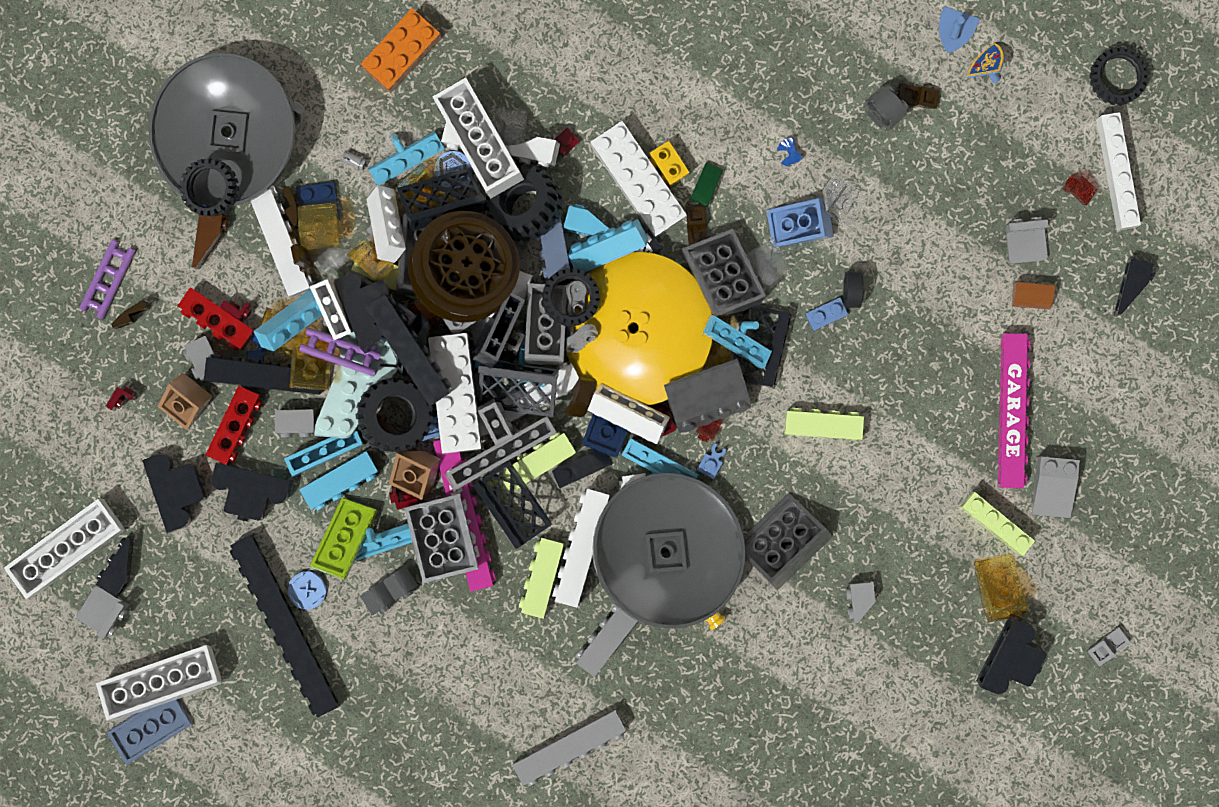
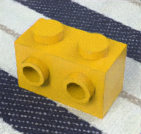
(668, 164)

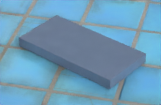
(148, 730)

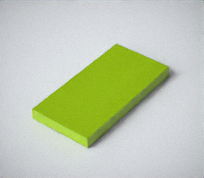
(343, 538)

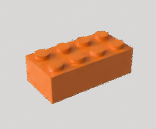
(401, 50)

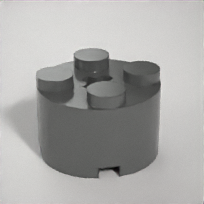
(885, 108)

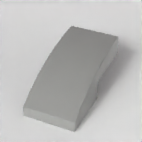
(1109, 646)

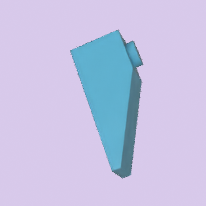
(583, 222)

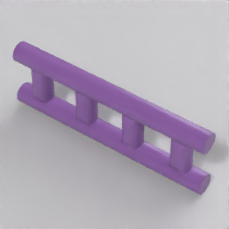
(110, 291)
(328, 355)

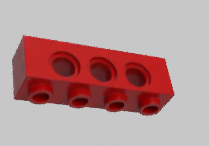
(193, 299)
(216, 449)

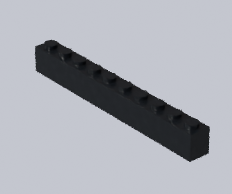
(285, 626)

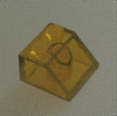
(319, 226)
(366, 258)

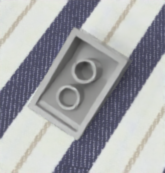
(1055, 486)

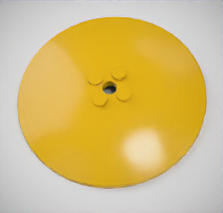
(670, 321)

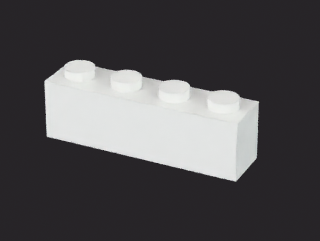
(386, 224)
(628, 413)

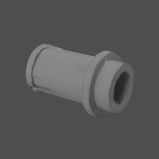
(353, 160)

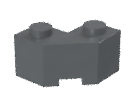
(392, 588)

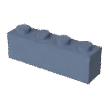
(553, 250)

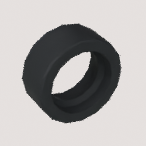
(853, 289)

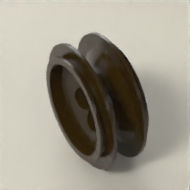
(460, 299)

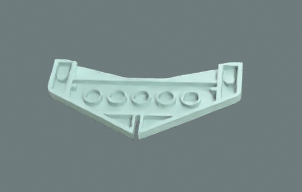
(339, 409)

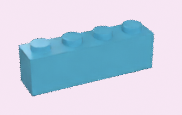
(608, 246)
(288, 322)
(322, 453)
(340, 480)

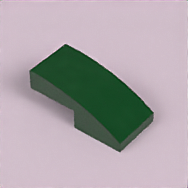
(706, 184)

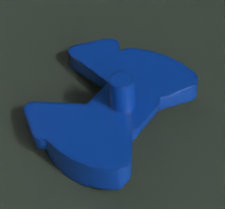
(788, 145)
(259, 353)

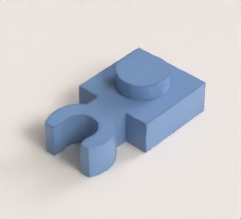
(710, 464)

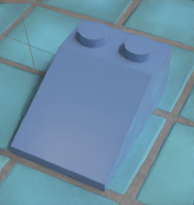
(800, 223)

